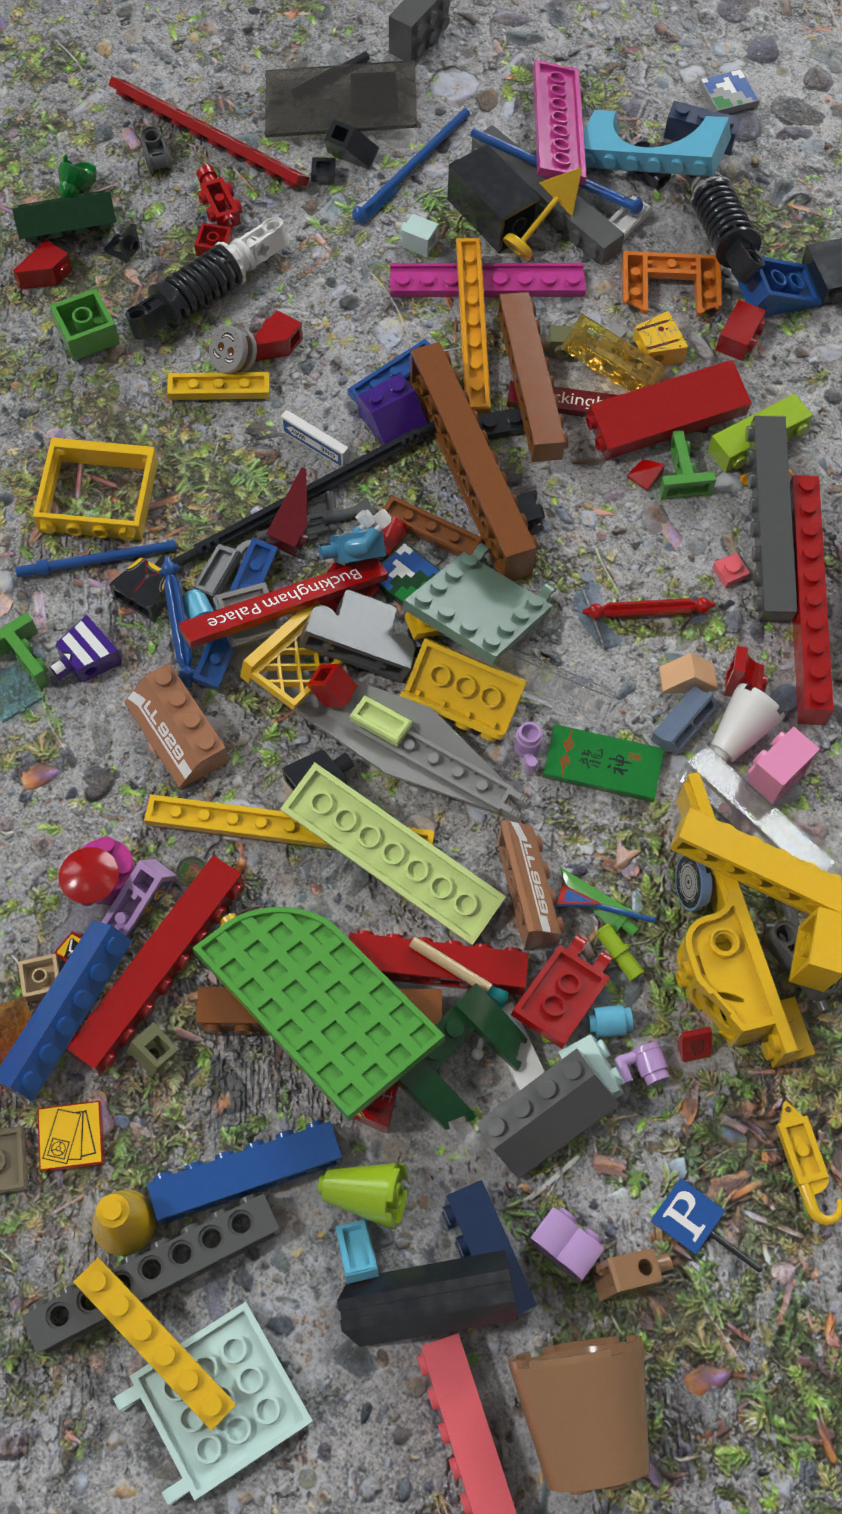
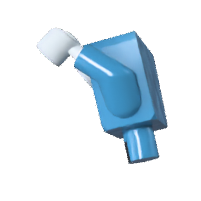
(360, 542)

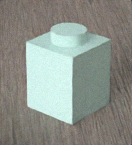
(419, 235)

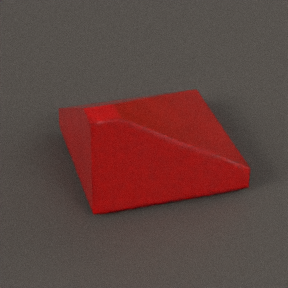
(646, 473)

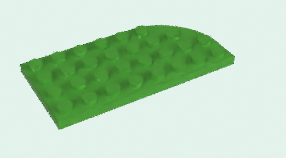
(320, 1002)

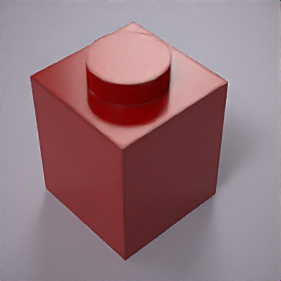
(332, 685)

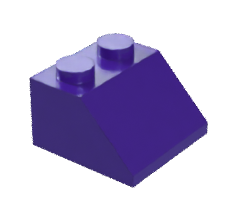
(391, 409)

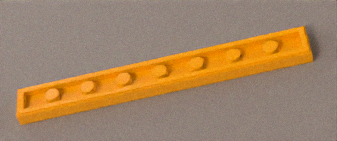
(473, 323)

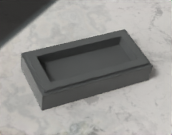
(218, 570)

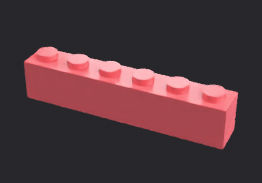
(465, 1428)

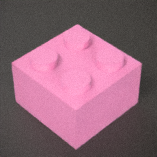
(782, 765)

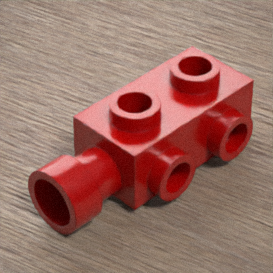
(218, 198)

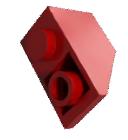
(278, 336)

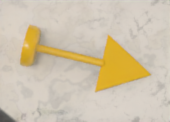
(564, 192)

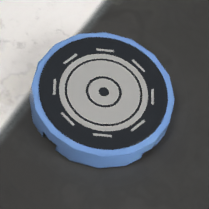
(692, 884)

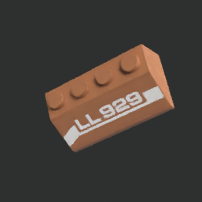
(176, 726)
(528, 885)

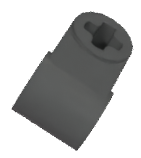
(154, 149)

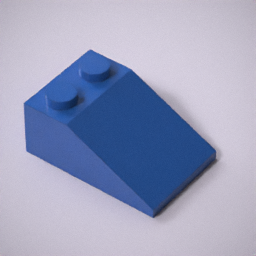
(781, 287)

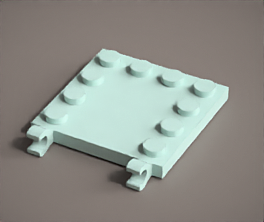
(248, 1370)

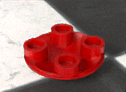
(88, 875)

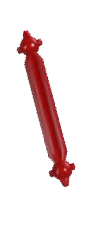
(649, 608)

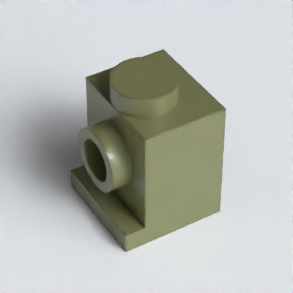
(555, 340)
(153, 1041)

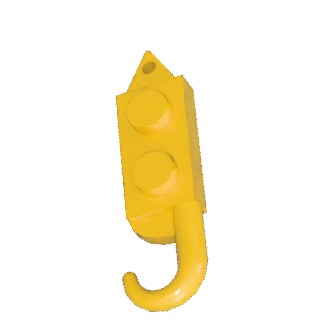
(805, 1162)

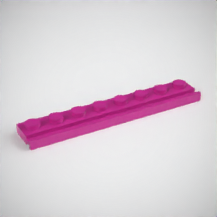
(498, 278)

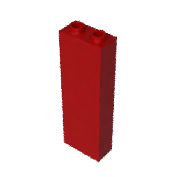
(676, 404)

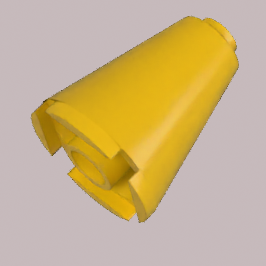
(123, 1222)

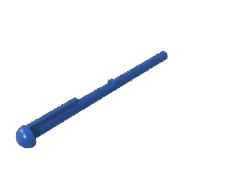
(634, 205)
(364, 213)

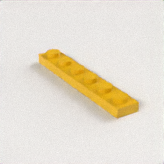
(155, 1343)

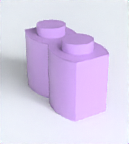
(567, 1244)

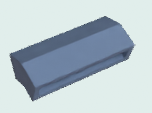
(684, 720)

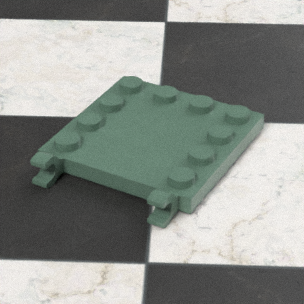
(479, 606)

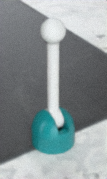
(500, 997)

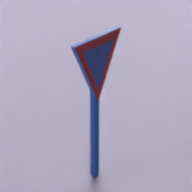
(571, 898)

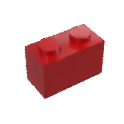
(740, 330)

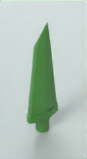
(616, 920)

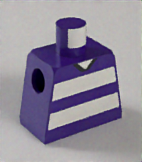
(85, 652)

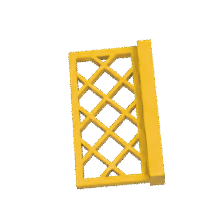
(271, 651)

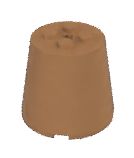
(586, 1412)

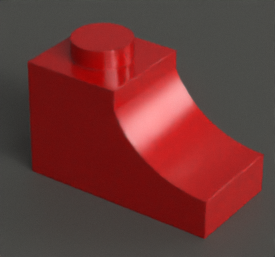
(744, 670)

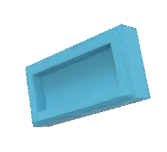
(356, 1251)

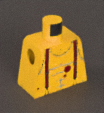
(661, 340)

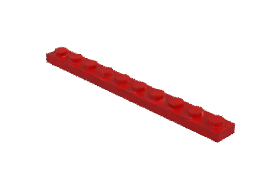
(216, 137)

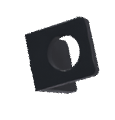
(128, 241)

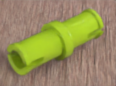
(619, 952)

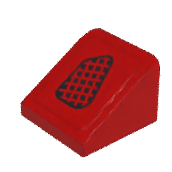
(695, 1044)

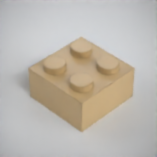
(38, 976)

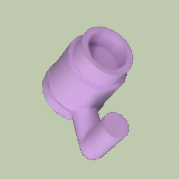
(528, 745)
(649, 1062)

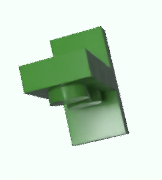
(686, 481)
(14, 638)

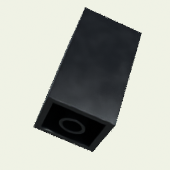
(491, 196)

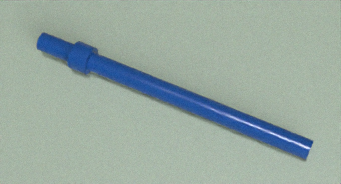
(44, 567)

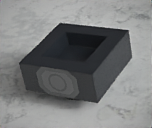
(323, 169)

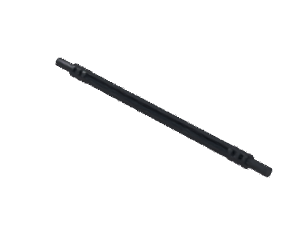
(314, 490)

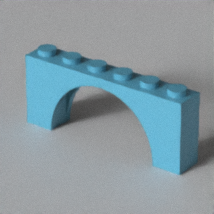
(692, 155)

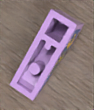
(139, 896)

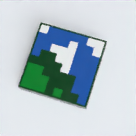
(406, 573)

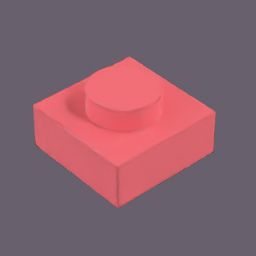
(731, 570)

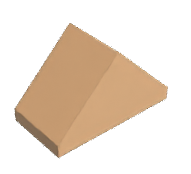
(686, 672)

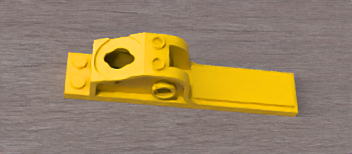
(724, 962)

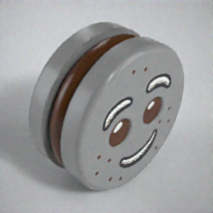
(232, 349)

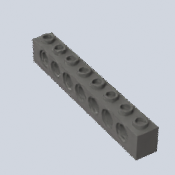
(41, 1318)

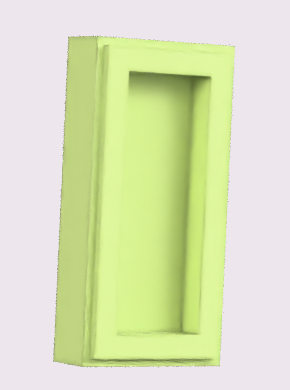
(380, 721)

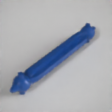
(177, 615)

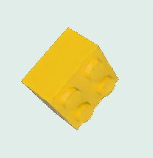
(818, 950)

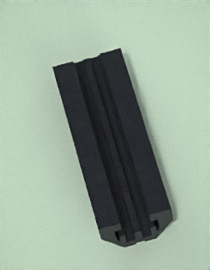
(429, 1300)

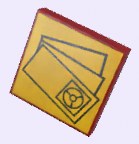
(70, 1136)

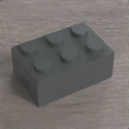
(416, 26)

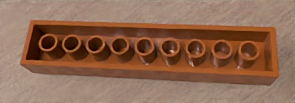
(473, 463)

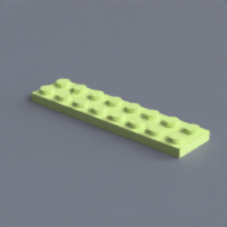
(393, 853)

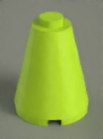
(368, 1191)

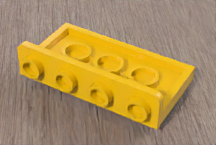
(464, 690)

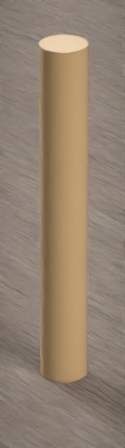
(449, 964)

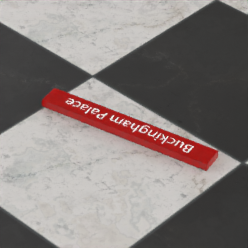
(282, 602)

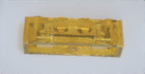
(611, 355)

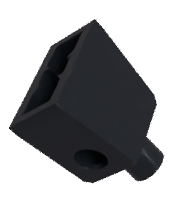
(297, 770)

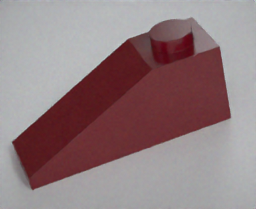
(289, 526)

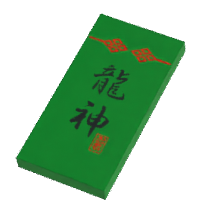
(603, 763)

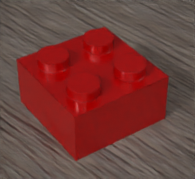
(210, 235)

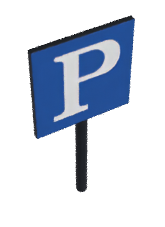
(690, 1219)

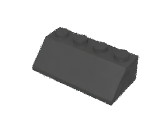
(547, 1114)

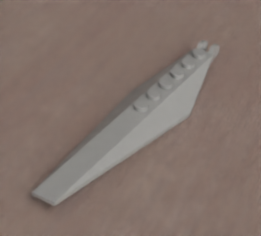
(426, 757)

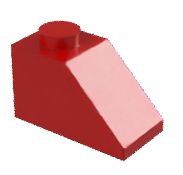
(43, 267)

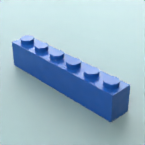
(63, 1010)
(244, 1172)

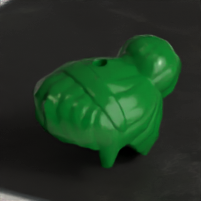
(75, 177)

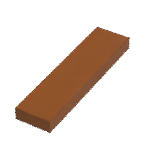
(433, 528)

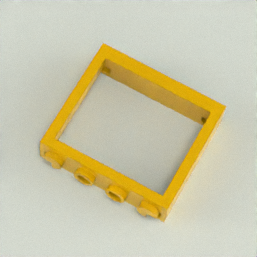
(94, 454)

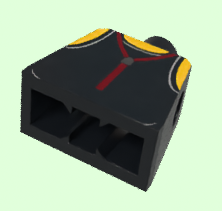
(141, 588)

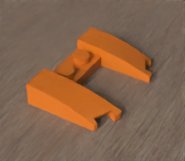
(701, 268)

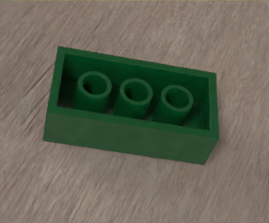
(63, 215)

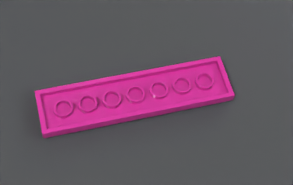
(558, 120)

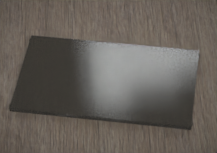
(356, 94)

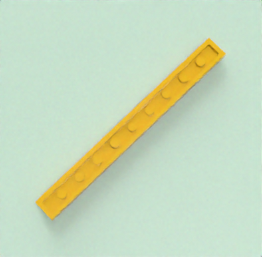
(235, 821)

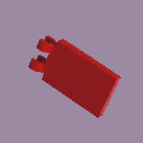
(562, 993)

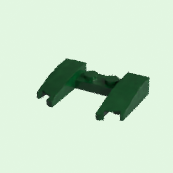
(471, 1013)

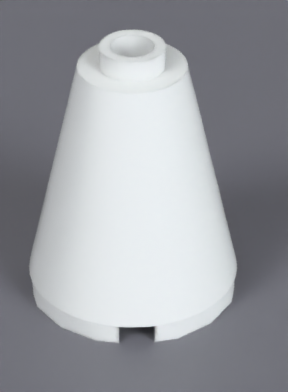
(745, 722)

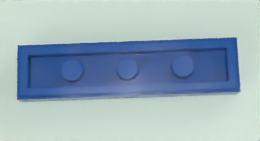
(398, 365)

